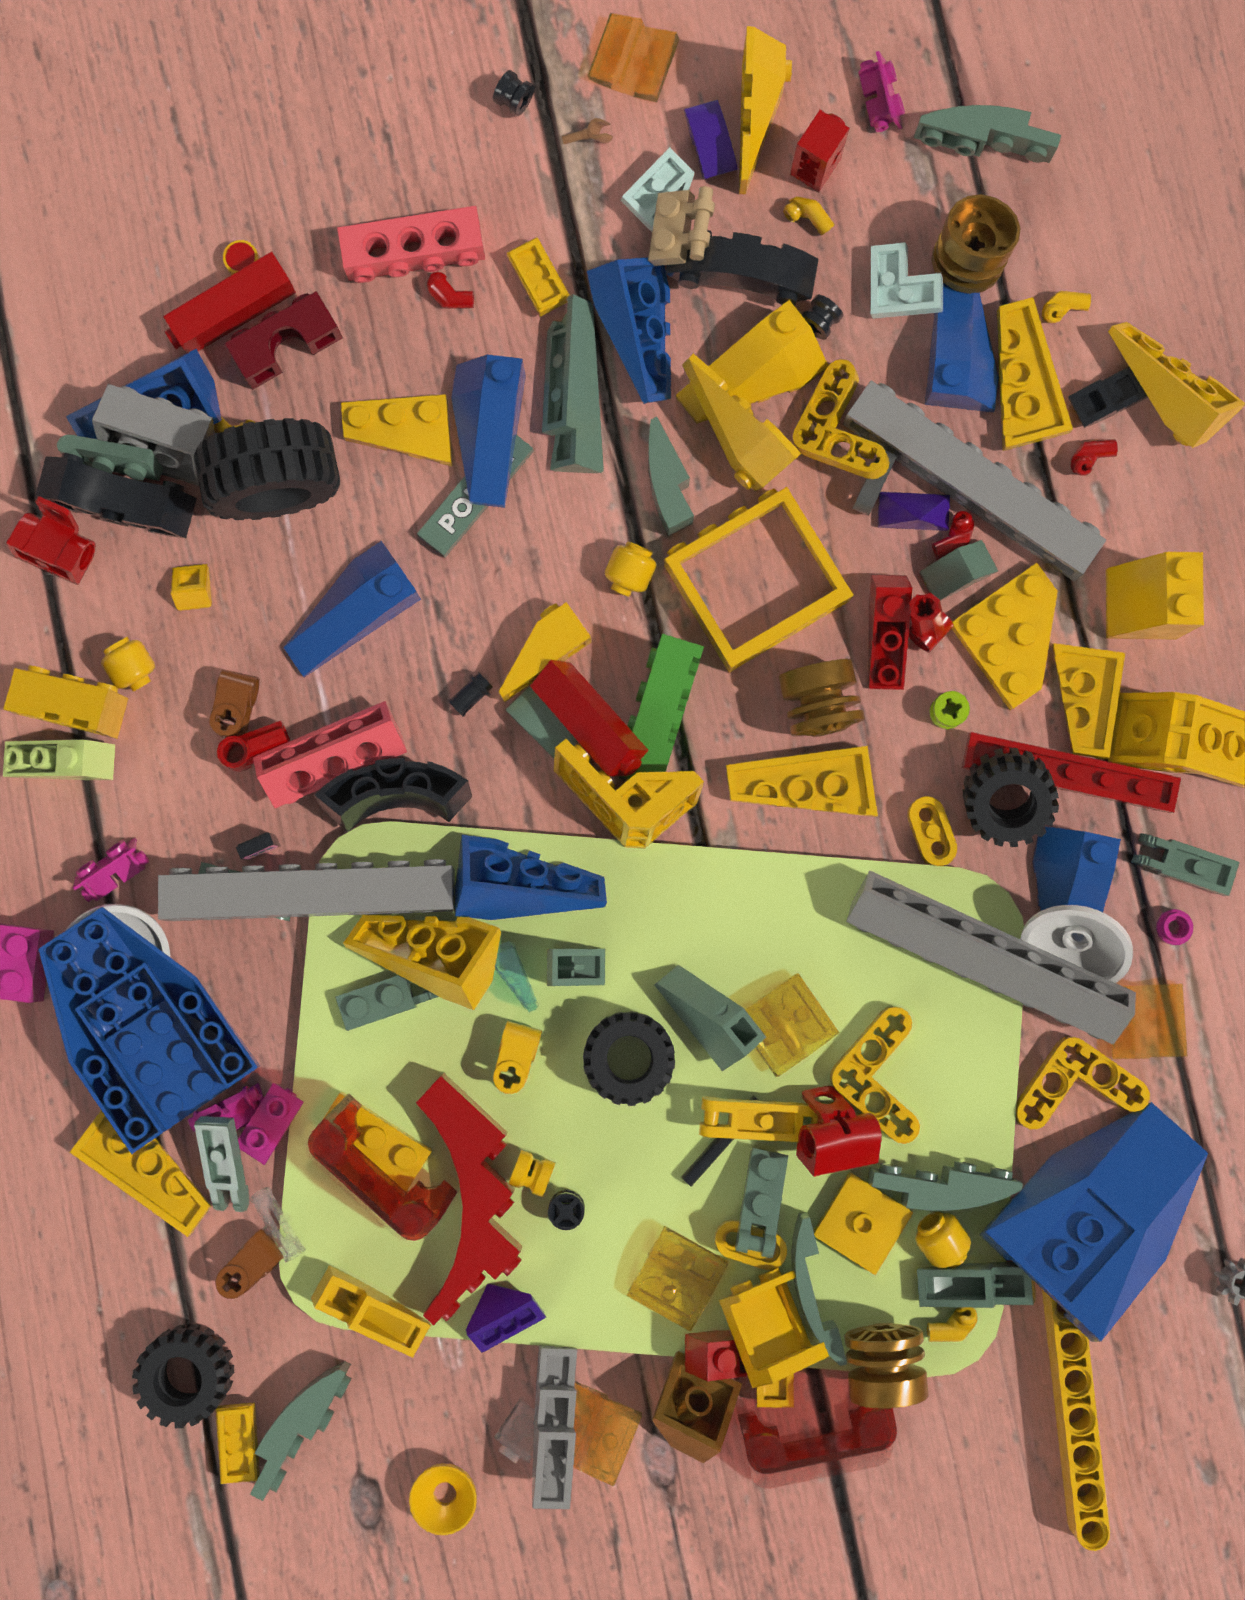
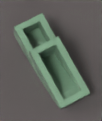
(667, 481)
(975, 1285)

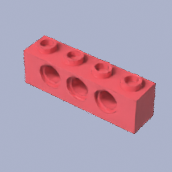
(395, 234)
(311, 754)

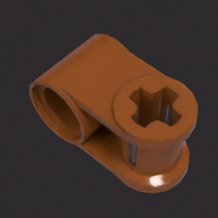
(234, 698)
(252, 1262)

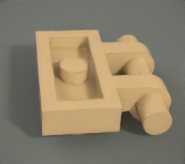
(672, 226)

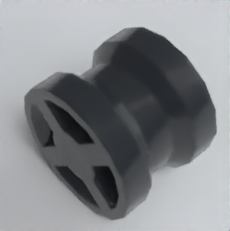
(513, 93)
(822, 316)
(562, 1214)

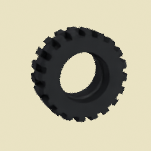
(266, 469)

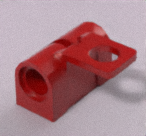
(52, 542)
(839, 1137)

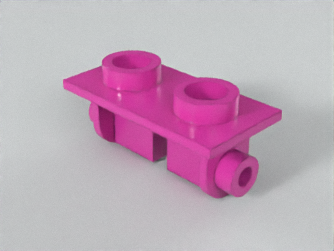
(878, 79)
(97, 876)
(239, 1106)
(269, 1123)

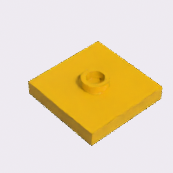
(862, 1223)

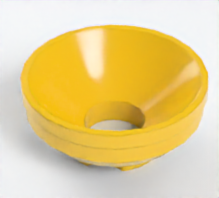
(437, 1516)

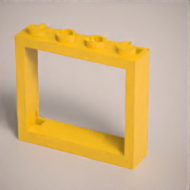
(739, 519)

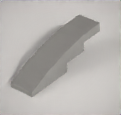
(554, 1428)

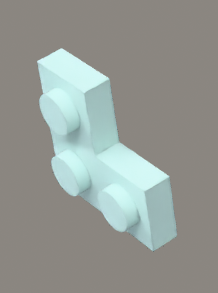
(896, 292)

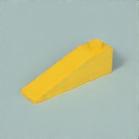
(761, 91)
(751, 447)

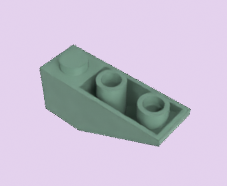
(713, 1018)

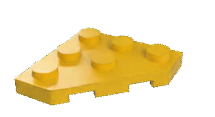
(1012, 634)

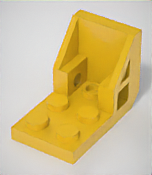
(1180, 735)
(637, 809)

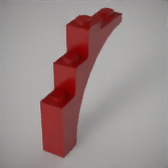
(483, 1242)

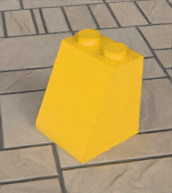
(1155, 597)

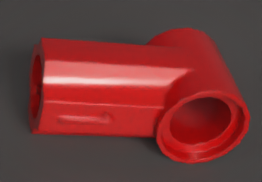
(928, 622)
(253, 744)

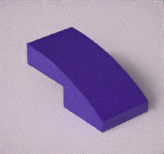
(711, 139)

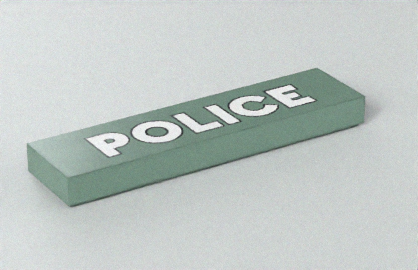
(456, 513)

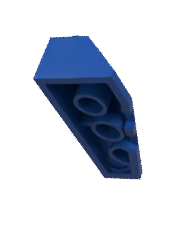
(632, 307)
(961, 356)
(181, 381)
(487, 415)
(357, 604)
(1074, 868)
(509, 884)

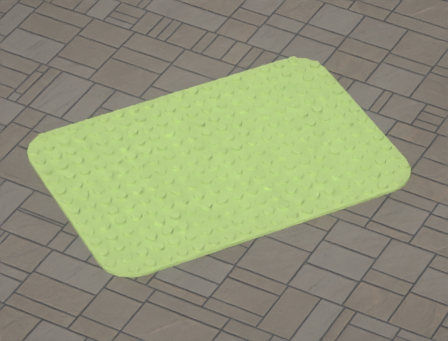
(743, 929)

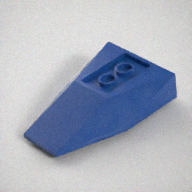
(138, 1028)
(1101, 1216)

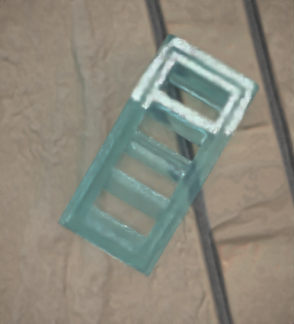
(513, 974)

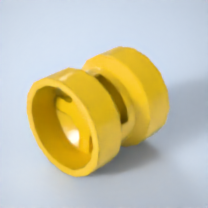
(540, 1176)

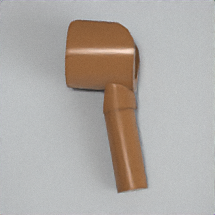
(592, 131)

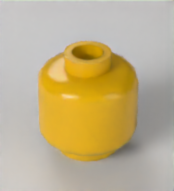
(630, 568)
(128, 664)
(943, 1240)

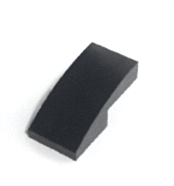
(1107, 397)

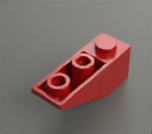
(888, 631)
(713, 1356)

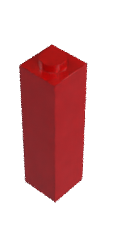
(228, 304)
(589, 718)

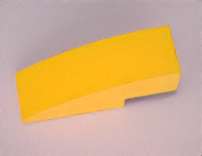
(369, 1312)

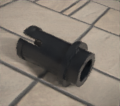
(471, 694)

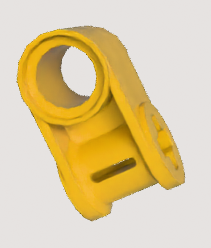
(516, 1050)

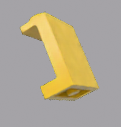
(769, 1329)

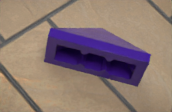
(913, 511)
(502, 1315)

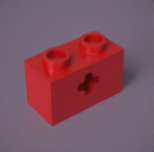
(819, 150)

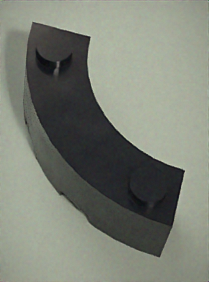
(752, 266)
(115, 498)
(393, 785)

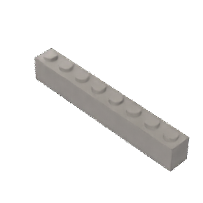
(975, 481)
(306, 892)
(992, 958)

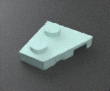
(665, 175)

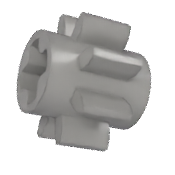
(1227, 1279)

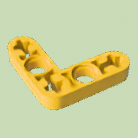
(826, 430)
(866, 1069)
(1068, 1074)

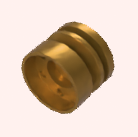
(975, 243)
(821, 697)
(887, 1365)

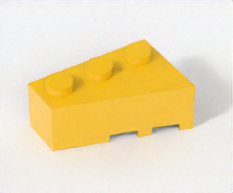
(66, 701)

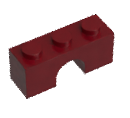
(256, 347)

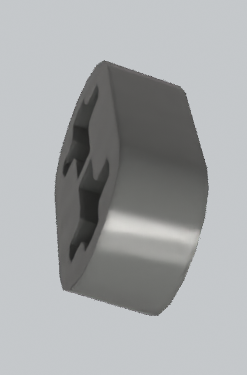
(872, 488)

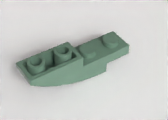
(974, 126)
(958, 1189)
(302, 1416)

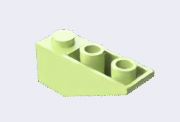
(59, 759)

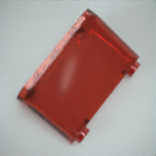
(402, 1213)
(782, 1464)

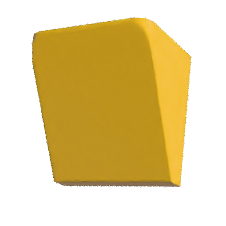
(191, 587)

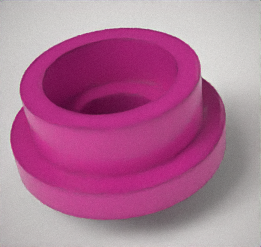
(1185, 927)

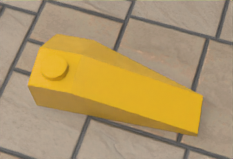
(766, 361)
(1185, 402)
(440, 956)

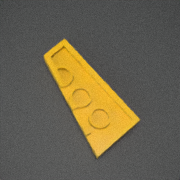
(1029, 385)
(814, 781)
(145, 1175)

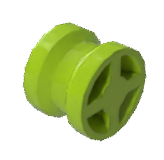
(942, 713)

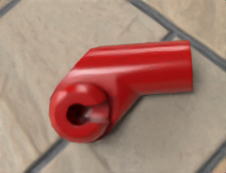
(445, 294)
(1089, 452)
(959, 535)

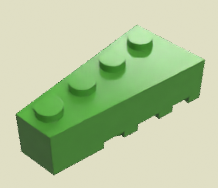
(664, 700)

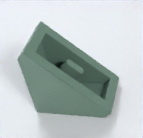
(958, 570)
(575, 967)

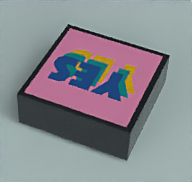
(257, 846)

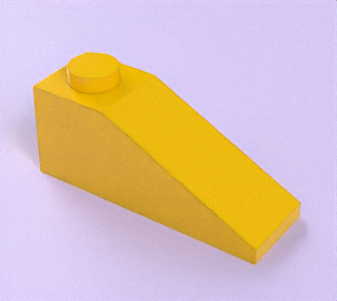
(553, 638)

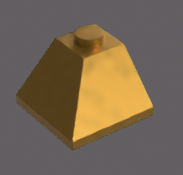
(695, 1412)

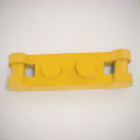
(754, 1119)

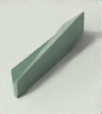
(572, 391)

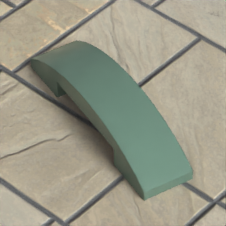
(803, 1246)

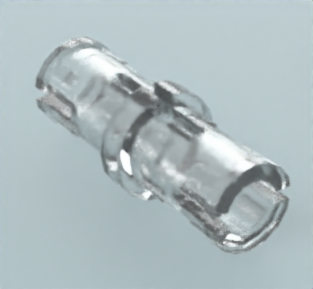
(264, 1203)

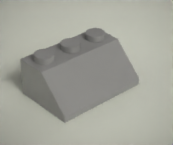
(154, 425)

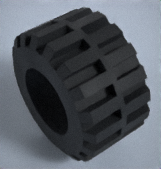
(1016, 823)
(639, 1089)
(158, 1392)

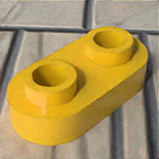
(935, 830)
(751, 1257)

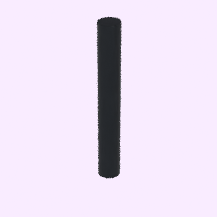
(707, 1157)

